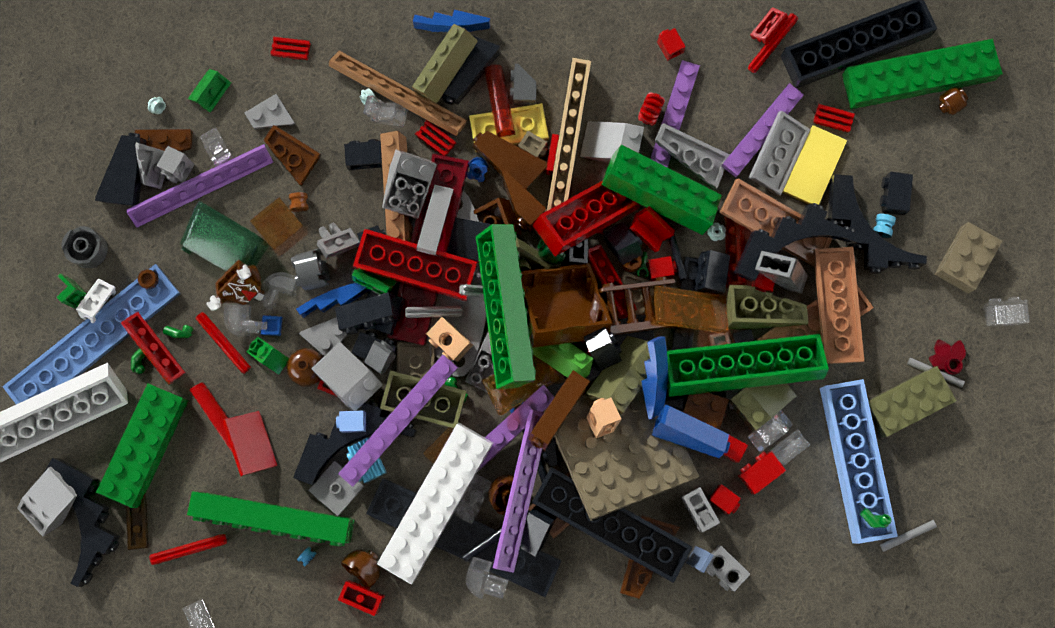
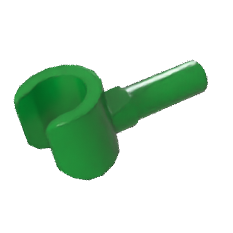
(643, 264)

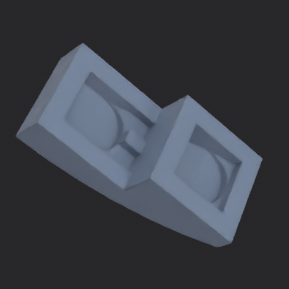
(699, 559)

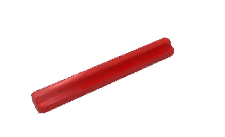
(772, 44)
(223, 342)
(188, 549)

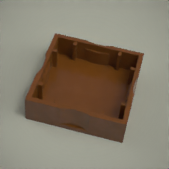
(563, 305)

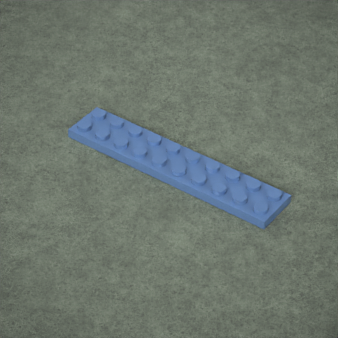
(91, 340)

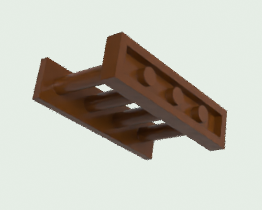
(633, 324)

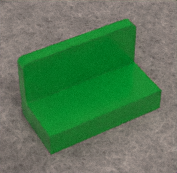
(210, 90)
(373, 282)
(72, 294)

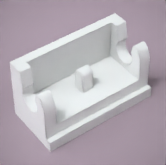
(95, 300)

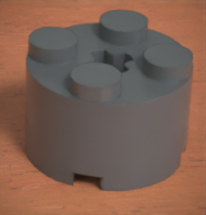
(81, 237)
(310, 270)

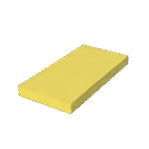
(525, 119)
(814, 166)

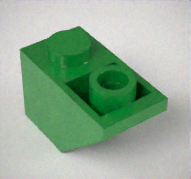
(267, 355)

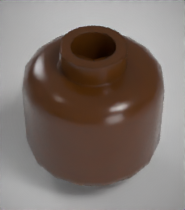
(953, 101)

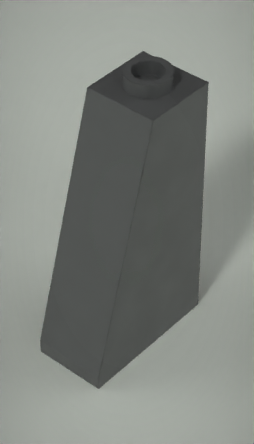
(783, 271)

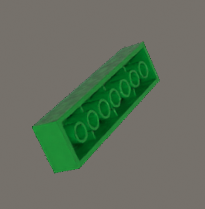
(921, 73)
(505, 306)
(746, 365)
(271, 517)

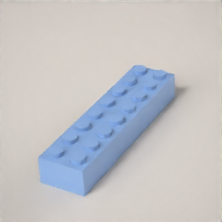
(857, 459)

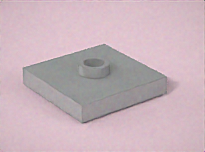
(334, 490)

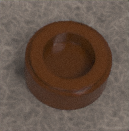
(148, 279)

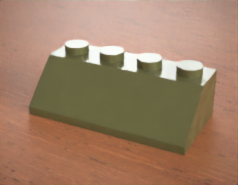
(444, 63)
(623, 379)
(441, 409)

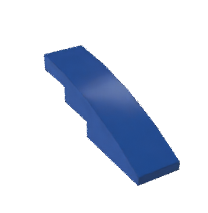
(444, 22)
(342, 295)
(657, 377)

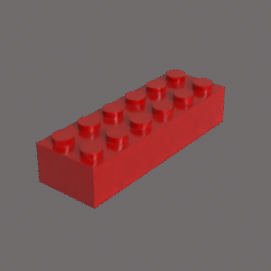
(582, 217)
(401, 262)

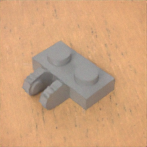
(337, 242)

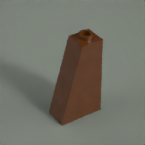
(506, 156)
(558, 410)

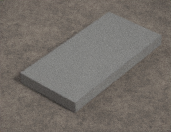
(779, 153)

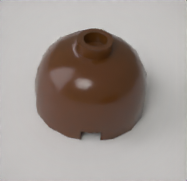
(300, 367)
(500, 492)
(362, 566)

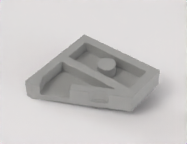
(269, 113)
(147, 162)
(324, 335)

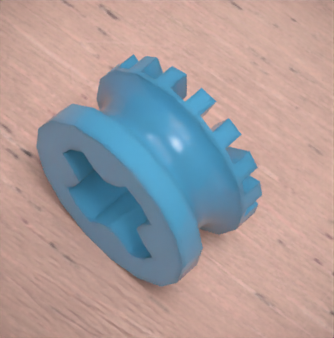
(306, 556)

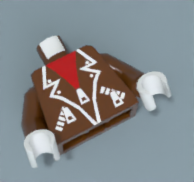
(237, 286)

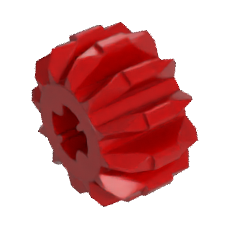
(651, 108)

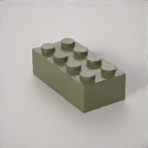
(910, 401)

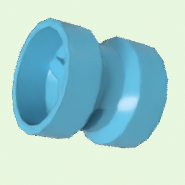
(884, 225)

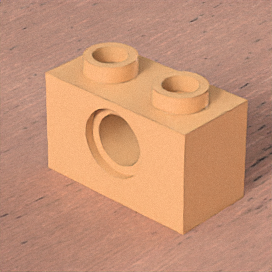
(443, 329)
(603, 417)

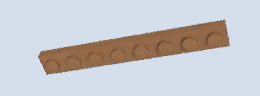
(397, 93)

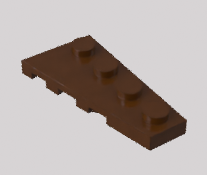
(638, 576)

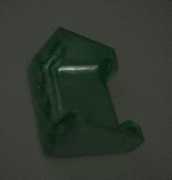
(221, 239)

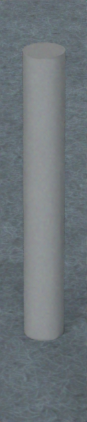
(948, 378)
(908, 535)

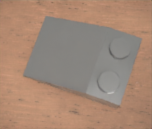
(605, 137)
(347, 377)

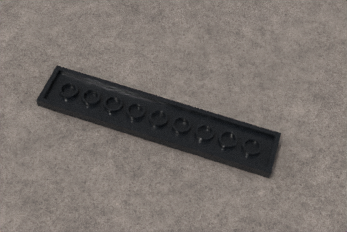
(459, 537)

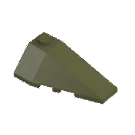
(755, 309)

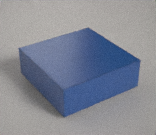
(274, 325)

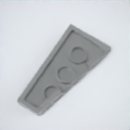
(694, 154)

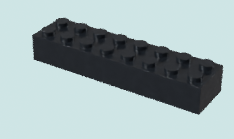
(858, 42)
(618, 530)

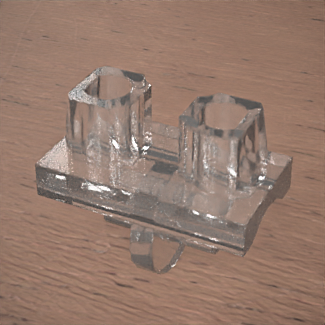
(790, 447)
(198, 615)

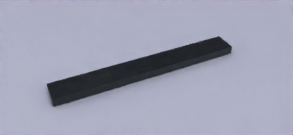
(684, 336)

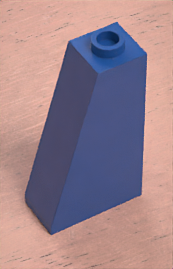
(690, 432)

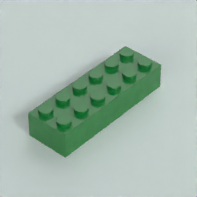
(661, 189)
(142, 446)

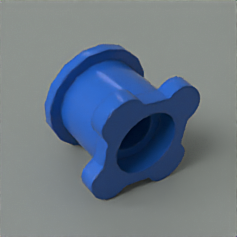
(478, 167)

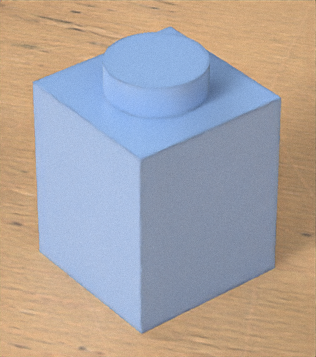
(351, 421)

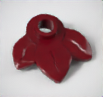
(947, 354)

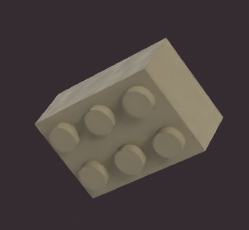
(968, 257)

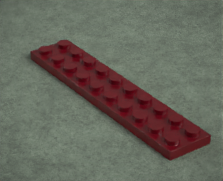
(448, 173)

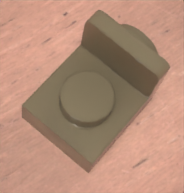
(534, 145)

